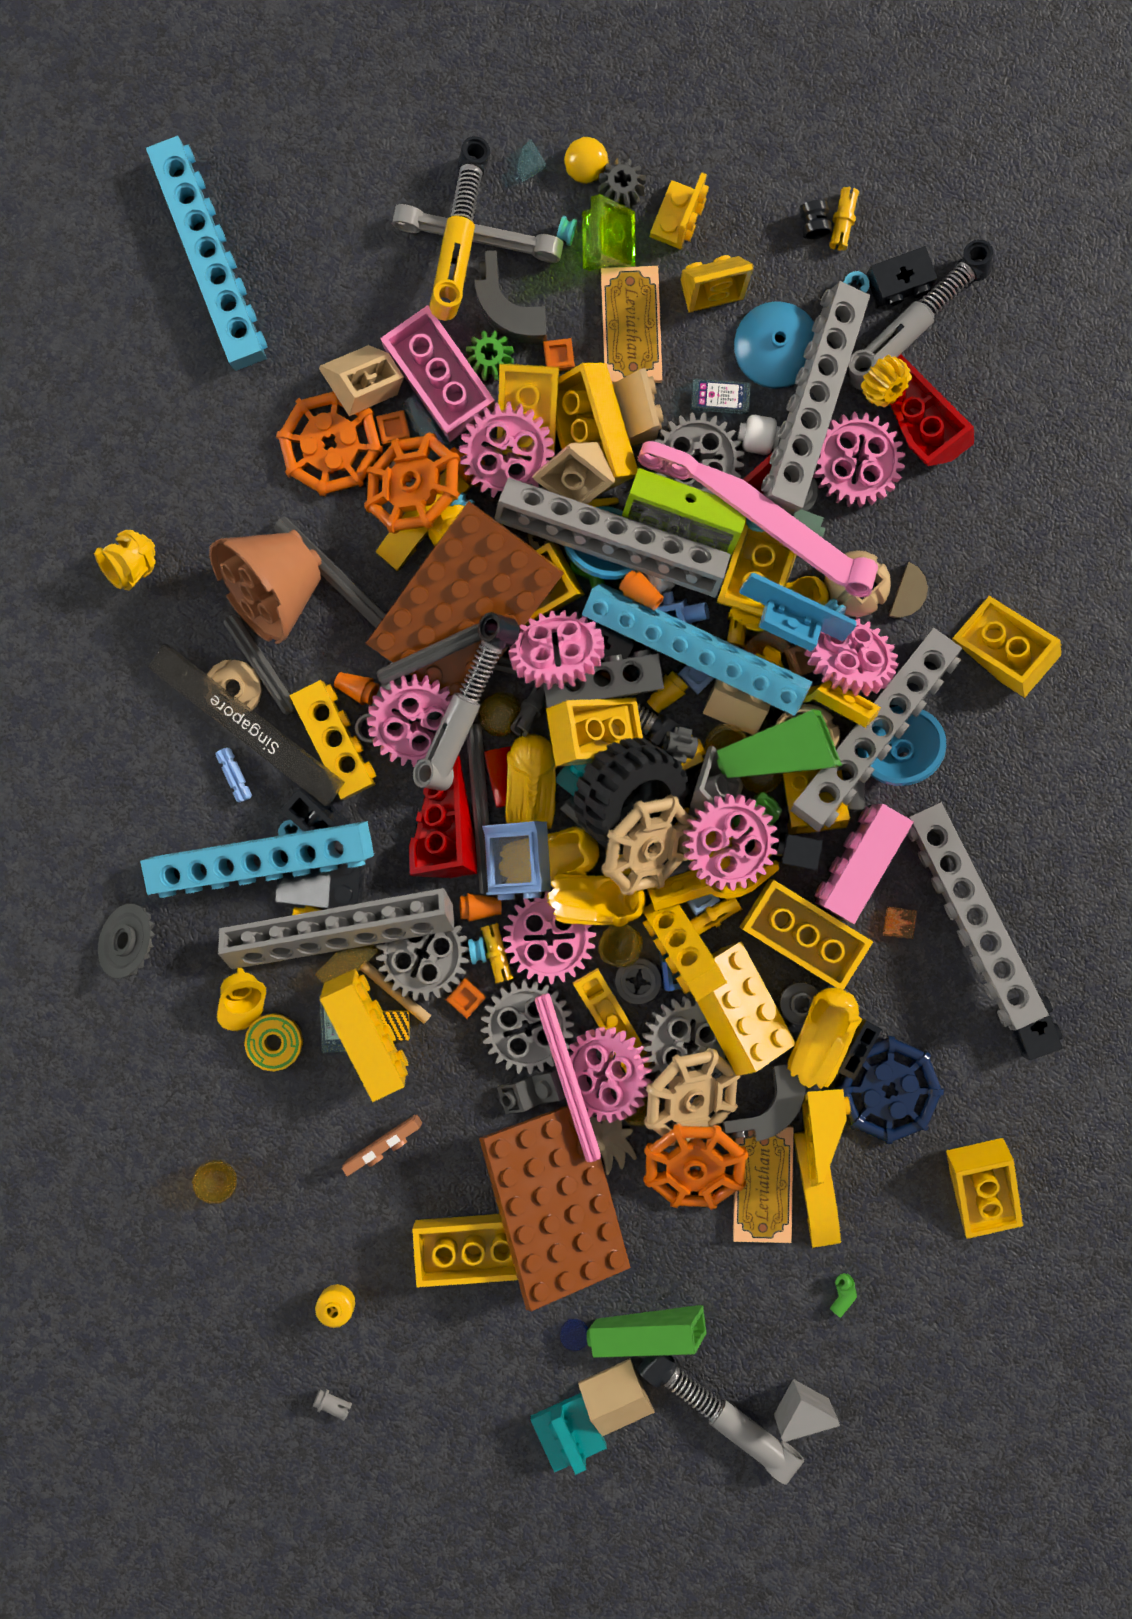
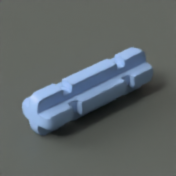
(233, 774)

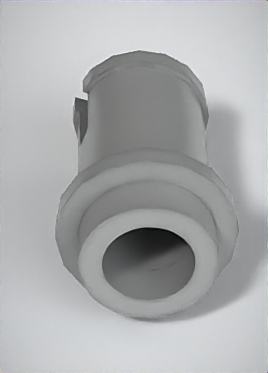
(331, 1404)

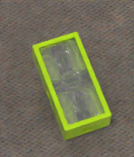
(683, 511)

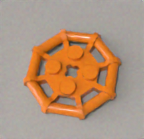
(333, 459)
(424, 489)
(700, 1154)

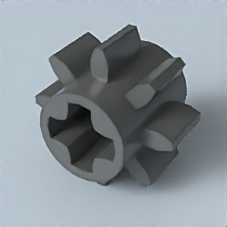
(680, 744)

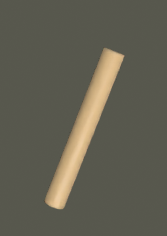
(407, 1002)

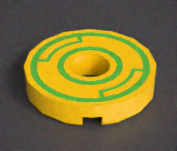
(257, 1047)

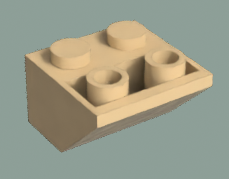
(363, 378)
(637, 406)
(736, 707)

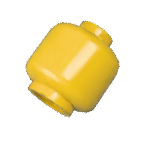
(335, 1306)

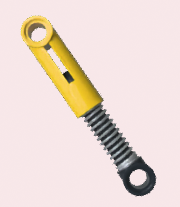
(459, 230)

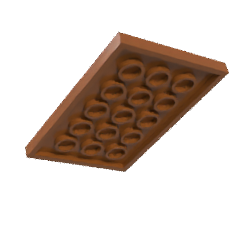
(467, 574)
(553, 1208)

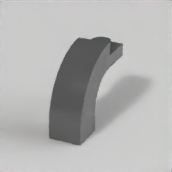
(515, 322)
(784, 1108)

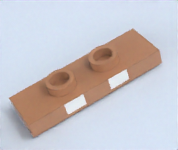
(373, 1153)

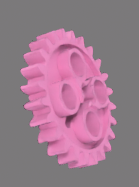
(515, 425)
(882, 465)
(579, 650)
(857, 662)
(400, 741)
(718, 819)
(550, 963)
(627, 1086)

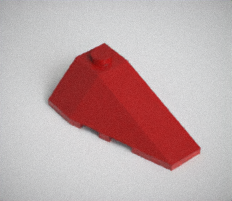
(930, 421)
(444, 833)

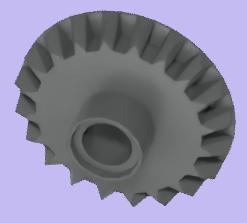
(125, 941)

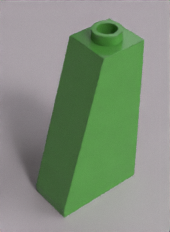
(784, 748)
(649, 1333)

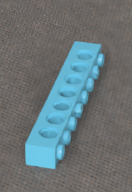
(167, 159)
(697, 649)
(160, 876)

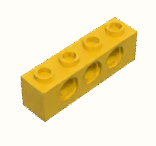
(306, 703)
(685, 950)

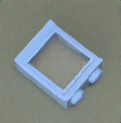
(517, 859)

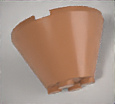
(267, 579)

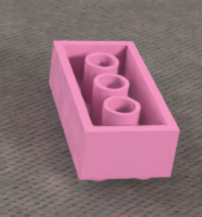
(438, 372)
(863, 862)

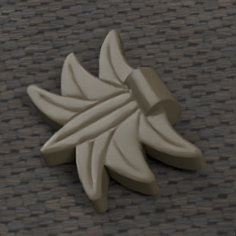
(612, 1142)

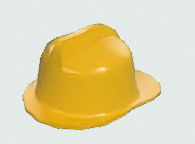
(240, 1001)

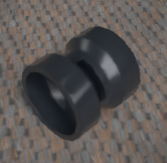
(815, 219)

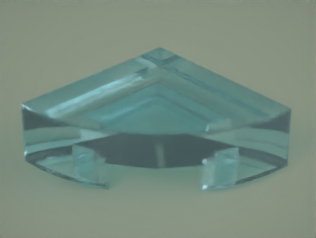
(530, 161)

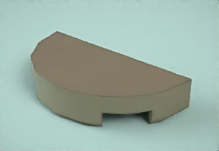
(910, 593)

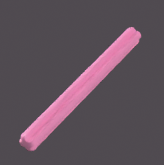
(567, 1077)

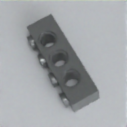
(649, 680)

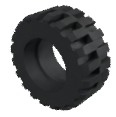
(616, 775)

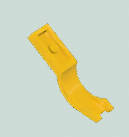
(852, 707)
(689, 887)

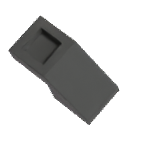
(531, 1091)

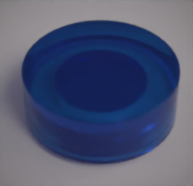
(574, 1334)

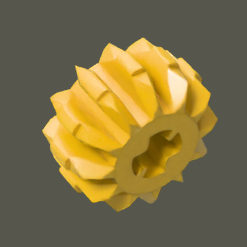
(886, 381)

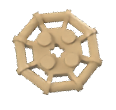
(639, 837)
(687, 1085)

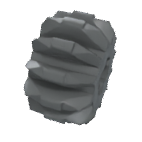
(631, 179)

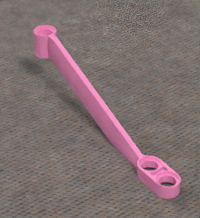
(854, 574)

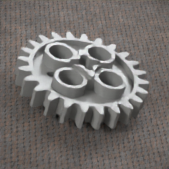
(696, 431)
(447, 965)
(517, 1001)
(663, 1040)

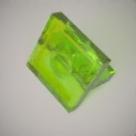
(608, 234)

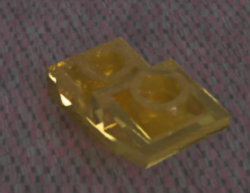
(345, 961)

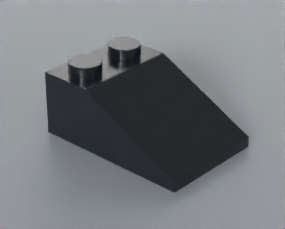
(319, 888)

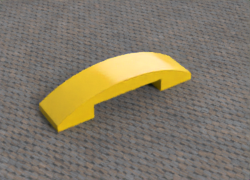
(400, 547)
(606, 1008)
(819, 1200)

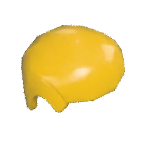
(585, 159)

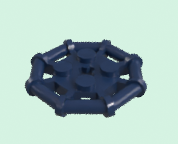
(906, 1094)

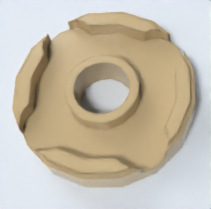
(249, 681)

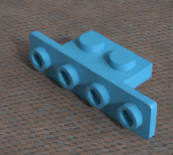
(794, 615)

